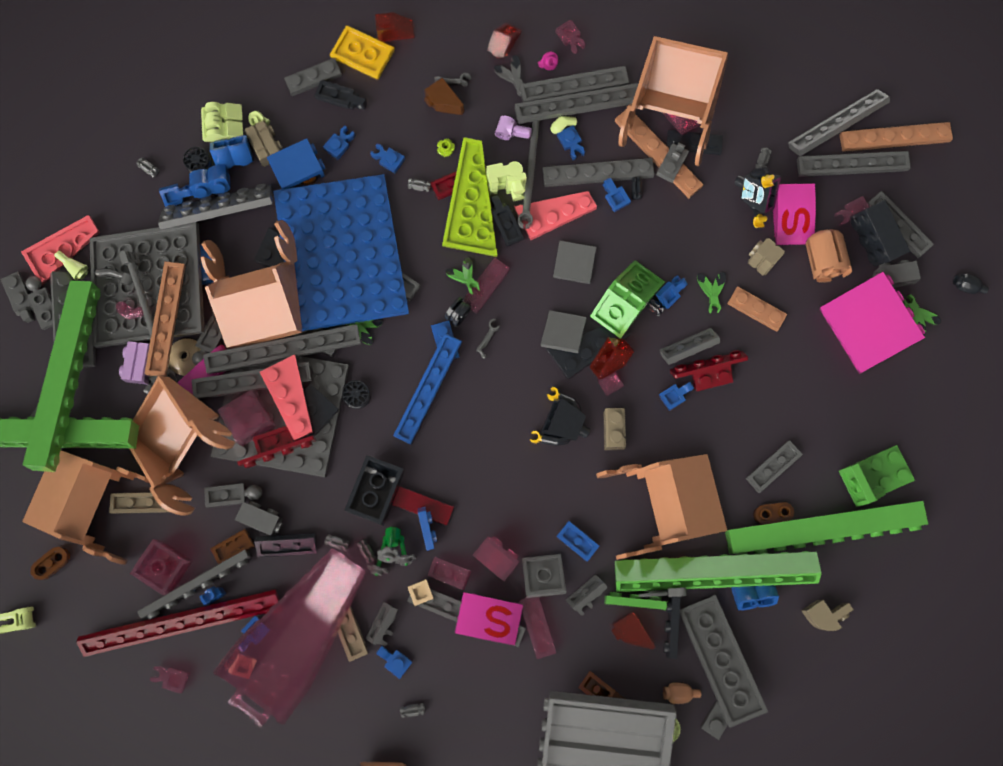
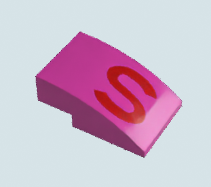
(794, 214)
(488, 619)

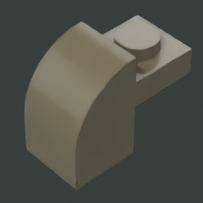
(822, 618)

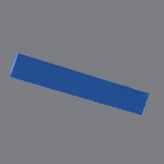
(427, 388)

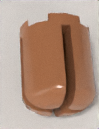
(828, 255)

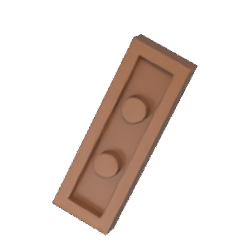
(757, 309)

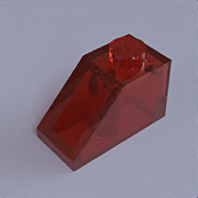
(393, 27)
(503, 40)
(611, 357)
(631, 631)

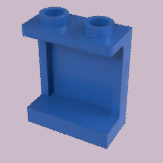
(296, 164)

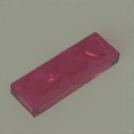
(488, 283)
(537, 627)

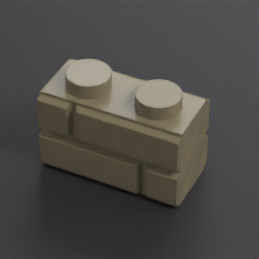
(262, 141)
(765, 256)
(614, 429)

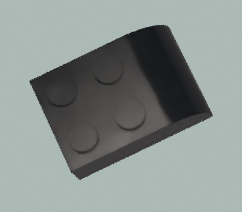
(374, 490)

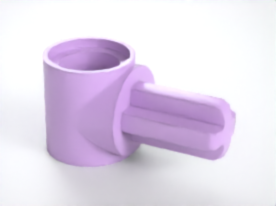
(508, 128)

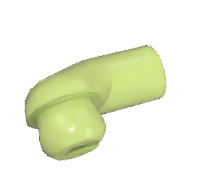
(561, 122)

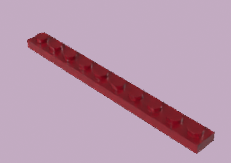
(177, 623)

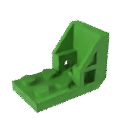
(626, 298)
(876, 476)

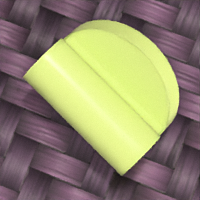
(256, 117)

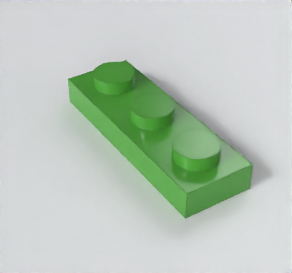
(635, 601)

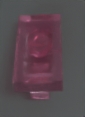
(449, 573)

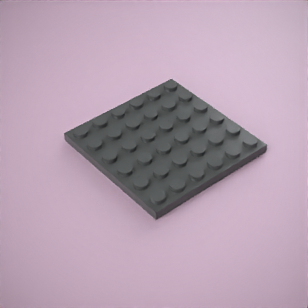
(153, 248)
(307, 461)

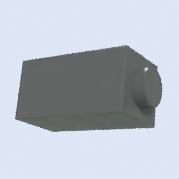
(902, 273)
(262, 520)

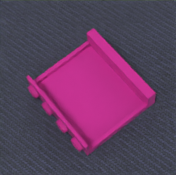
(872, 322)

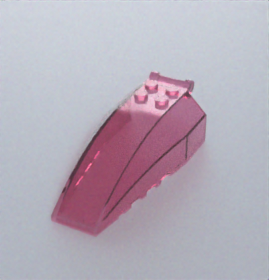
(287, 646)

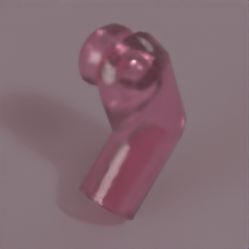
(127, 312)

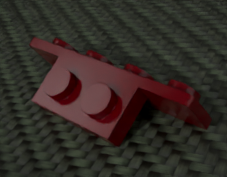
(710, 372)
(274, 443)

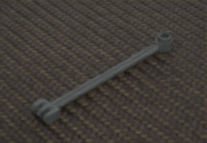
(525, 215)
(132, 260)

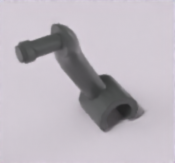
(456, 81)
(126, 279)
(483, 344)

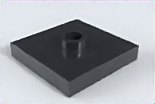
(319, 409)

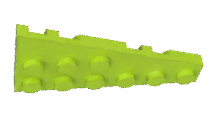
(470, 214)

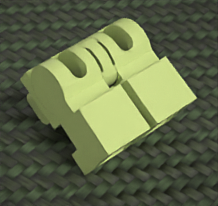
(221, 121)
(508, 178)

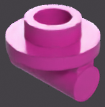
(549, 61)

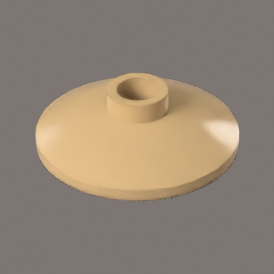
(176, 363)

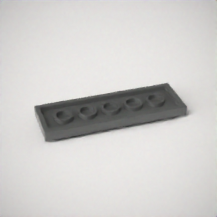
(217, 206)
(722, 661)

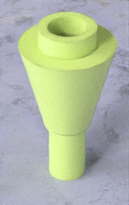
(75, 268)

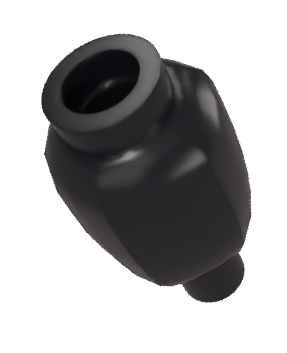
(969, 284)

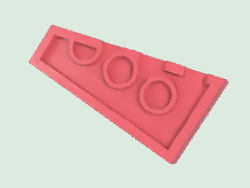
(556, 212)
(68, 241)
(288, 394)

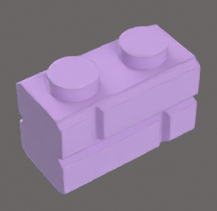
(134, 364)

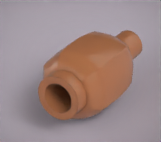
(680, 693)

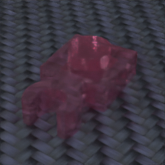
(570, 35)
(852, 208)
(172, 679)

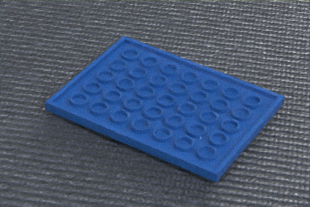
(344, 251)

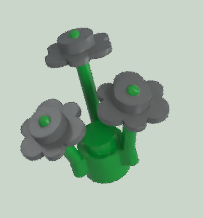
(386, 554)

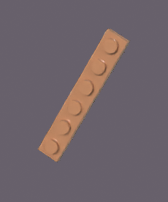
(896, 136)
(657, 150)
(165, 319)

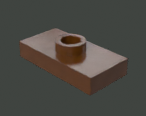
(232, 546)

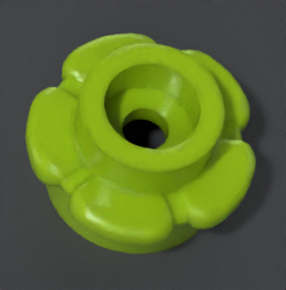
(449, 150)

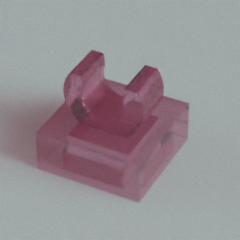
(611, 383)

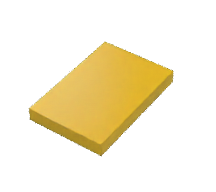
(362, 52)

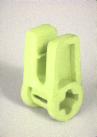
(22, 620)

